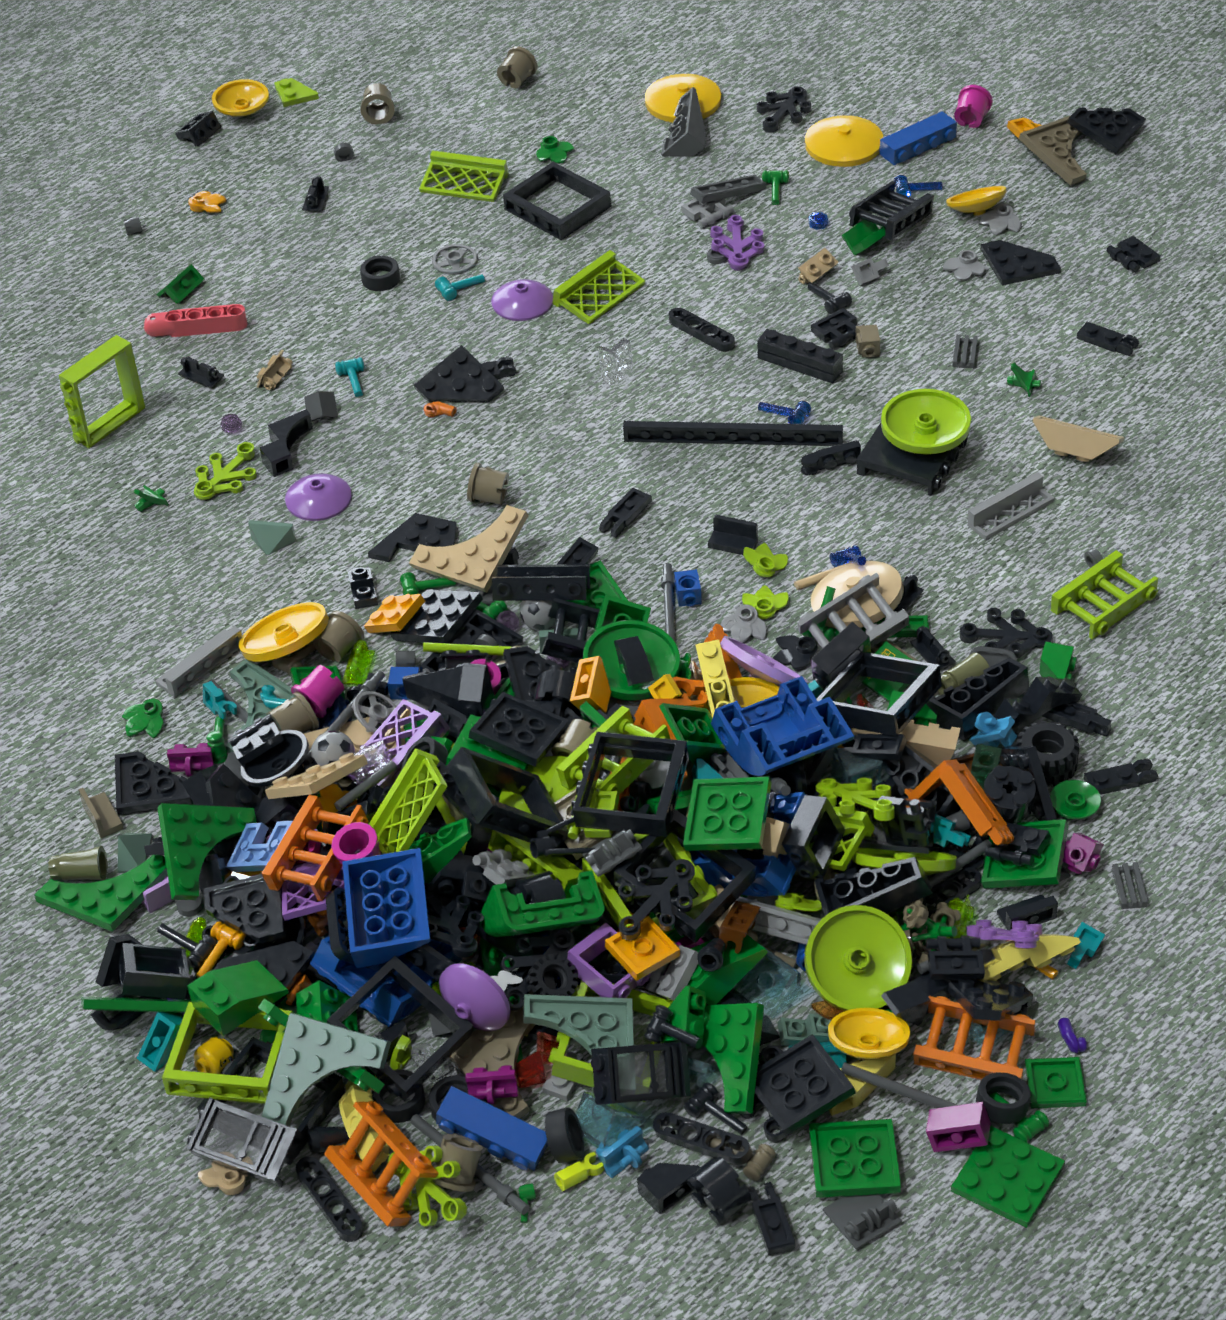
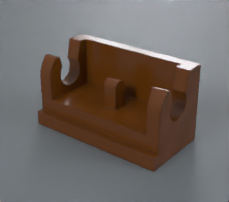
(738, 922)

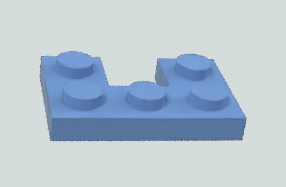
(250, 851)

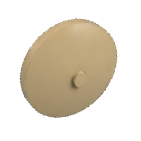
(847, 577)

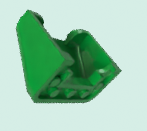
(510, 916)

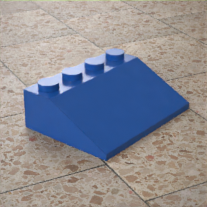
(385, 906)

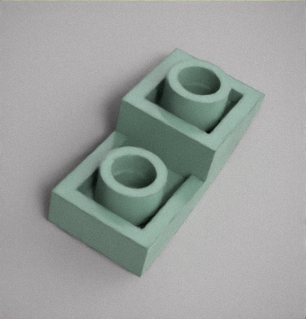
(795, 1030)

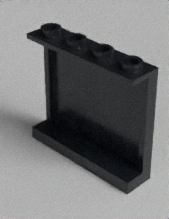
(920, 468)

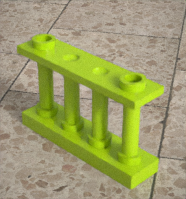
(1098, 577)
(622, 775)

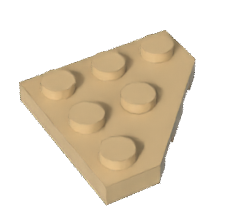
(315, 777)

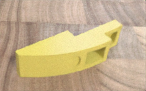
(714, 674)
(1012, 958)
(352, 1117)

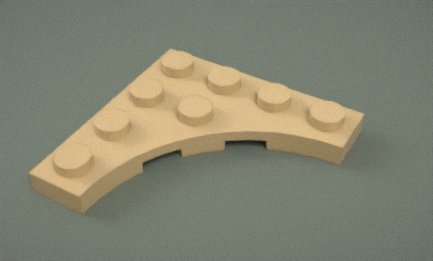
(476, 559)

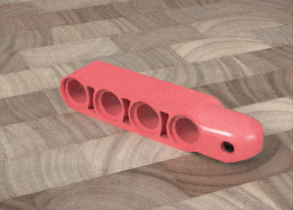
(197, 321)

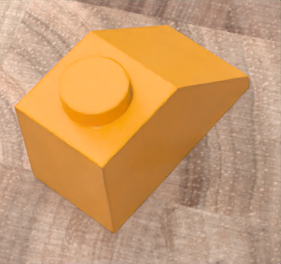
(591, 684)

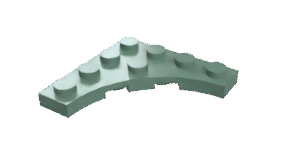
(252, 679)
(588, 1020)
(309, 1055)

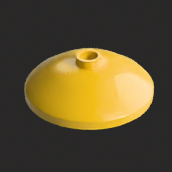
(240, 97)
(977, 200)
(868, 1033)

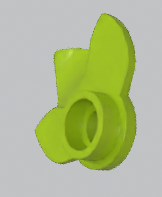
(764, 561)
(765, 601)
(795, 901)

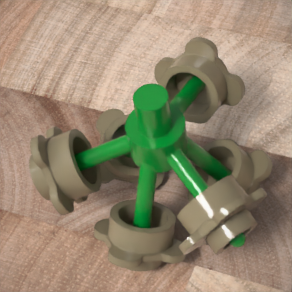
(939, 924)

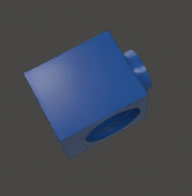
(687, 588)
(395, 681)

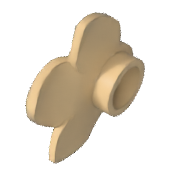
(227, 1179)

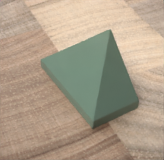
(271, 535)
(131, 850)

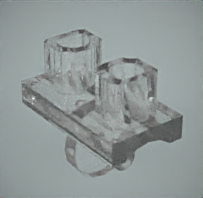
(376, 756)

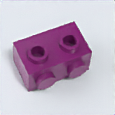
(958, 1127)

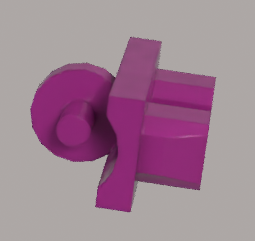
(190, 759)
(492, 1084)

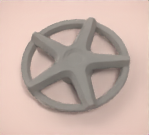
(454, 258)
(377, 711)

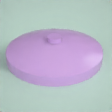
(757, 663)

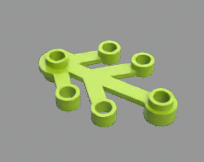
(206, 489)
(858, 793)
(452, 1208)

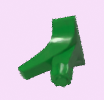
(1023, 379)
(149, 498)

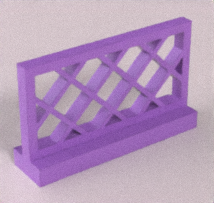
(433, 726)
(293, 893)

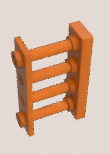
(294, 841)
(955, 1060)
(360, 1174)

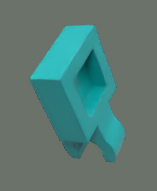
(215, 700)
(945, 832)
(1090, 941)

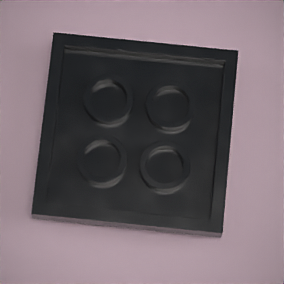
(439, 616)
(518, 729)
(801, 1085)

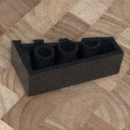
(979, 694)
(880, 888)

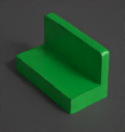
(862, 236)
(182, 284)

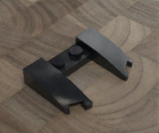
(473, 627)

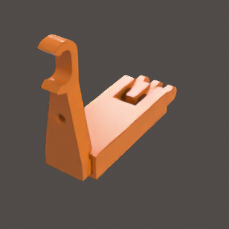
(732, 668)
(651, 717)
(969, 797)

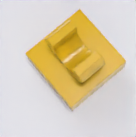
(664, 688)

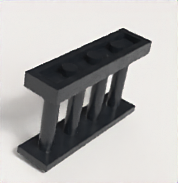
(897, 222)
(541, 582)
(566, 647)

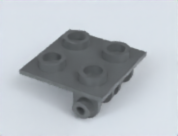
(612, 852)
(862, 1217)

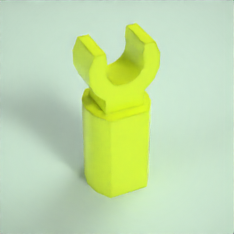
(578, 1172)

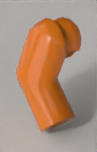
(438, 408)

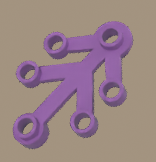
(736, 258)
(1022, 933)

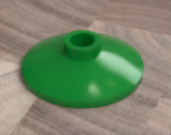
(1075, 799)

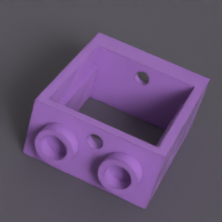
(586, 951)

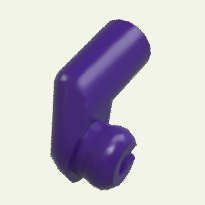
(1067, 1032)

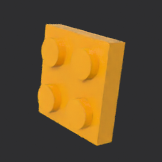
(394, 613)
(644, 953)

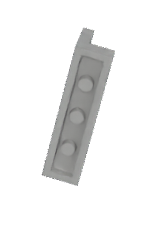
(1005, 501)
(200, 662)

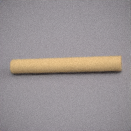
(814, 579)

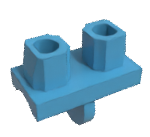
(993, 731)
(624, 1152)

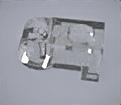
(421, 1053)

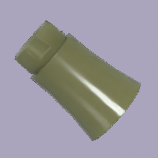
(970, 666)
(79, 865)

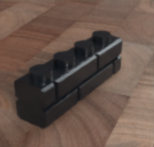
(800, 356)

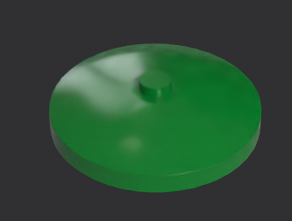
(658, 646)

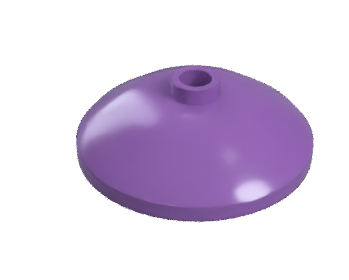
(522, 300)
(318, 497)
(475, 996)

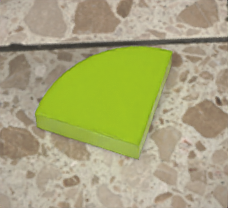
(401, 1053)

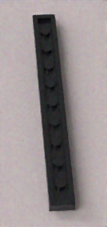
(733, 433)

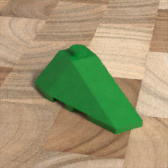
(442, 846)

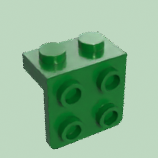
(321, 1002)

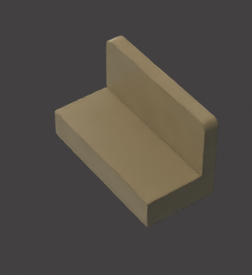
(101, 813)

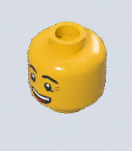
(213, 1055)

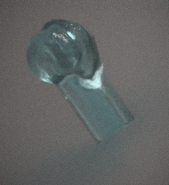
(977, 1034)

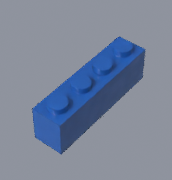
(918, 138)
(492, 1129)

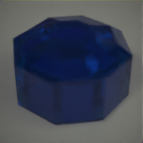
(817, 220)

